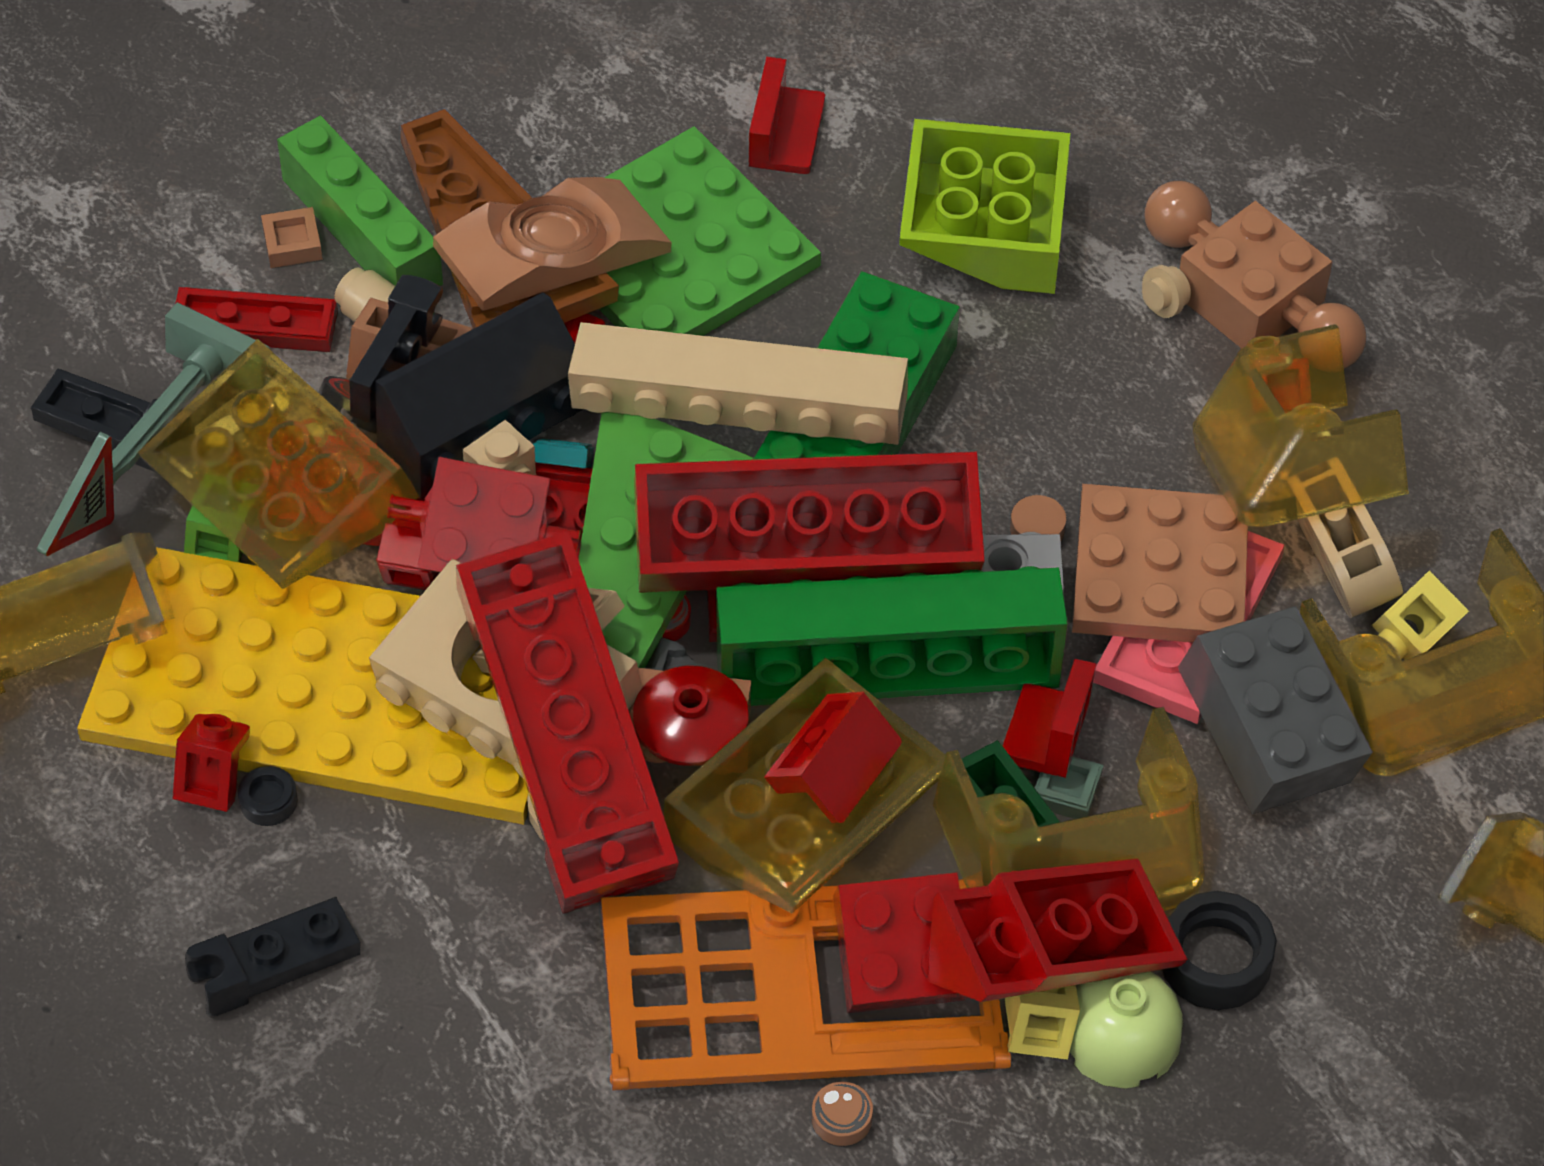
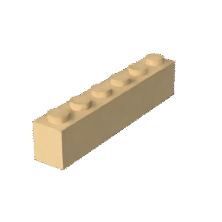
(738, 383)

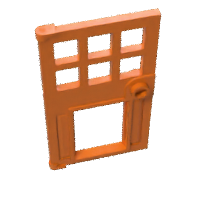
(785, 1003)

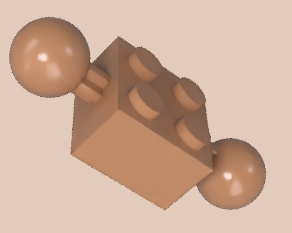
(1250, 271)

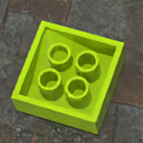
(987, 201)

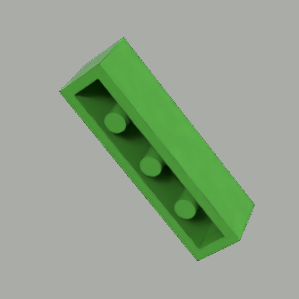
(356, 204)

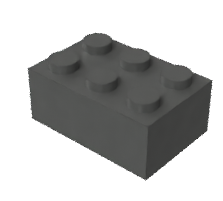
(1274, 709)

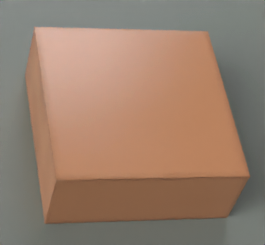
(291, 237)

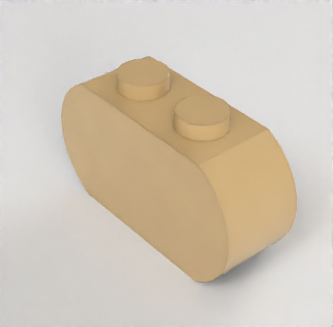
(1353, 558)

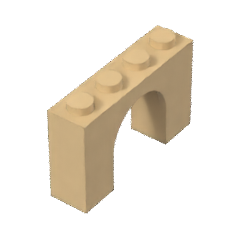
(424, 666)

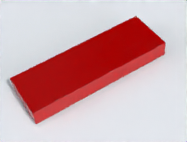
(271, 318)

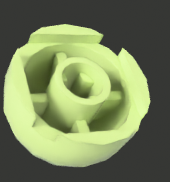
(1126, 1029)

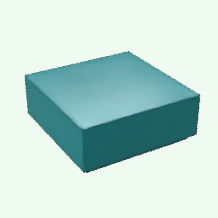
(564, 453)

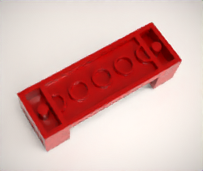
(567, 721)

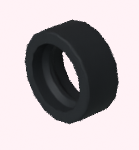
(1240, 916)

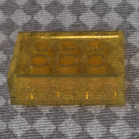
(277, 468)
(784, 842)

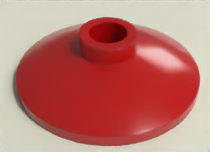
(683, 733)

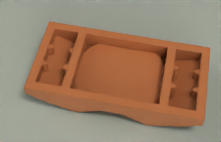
(549, 241)

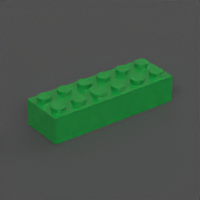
(882, 321)
(897, 632)

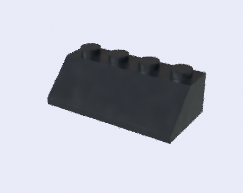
(460, 391)

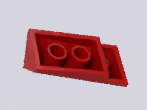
(1049, 930)

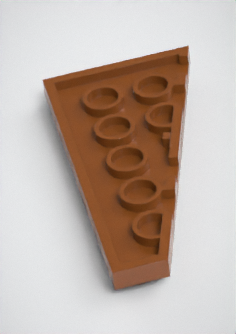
(462, 176)

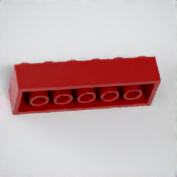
(806, 519)

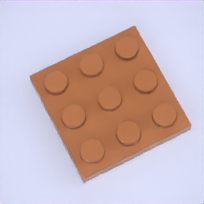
(1158, 564)

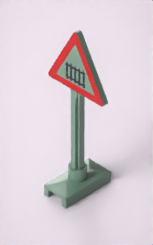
(89, 502)

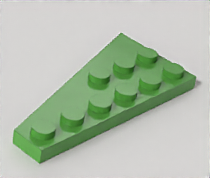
(609, 527)

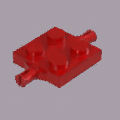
(477, 513)

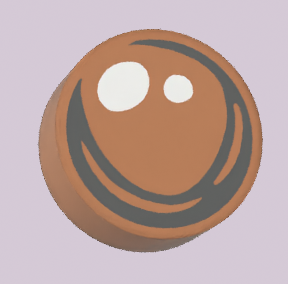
(842, 1113)

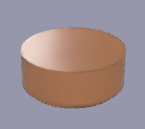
(1038, 515)

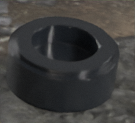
(267, 796)

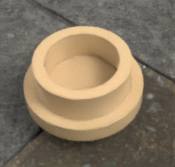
(1165, 290)

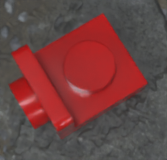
(209, 761)

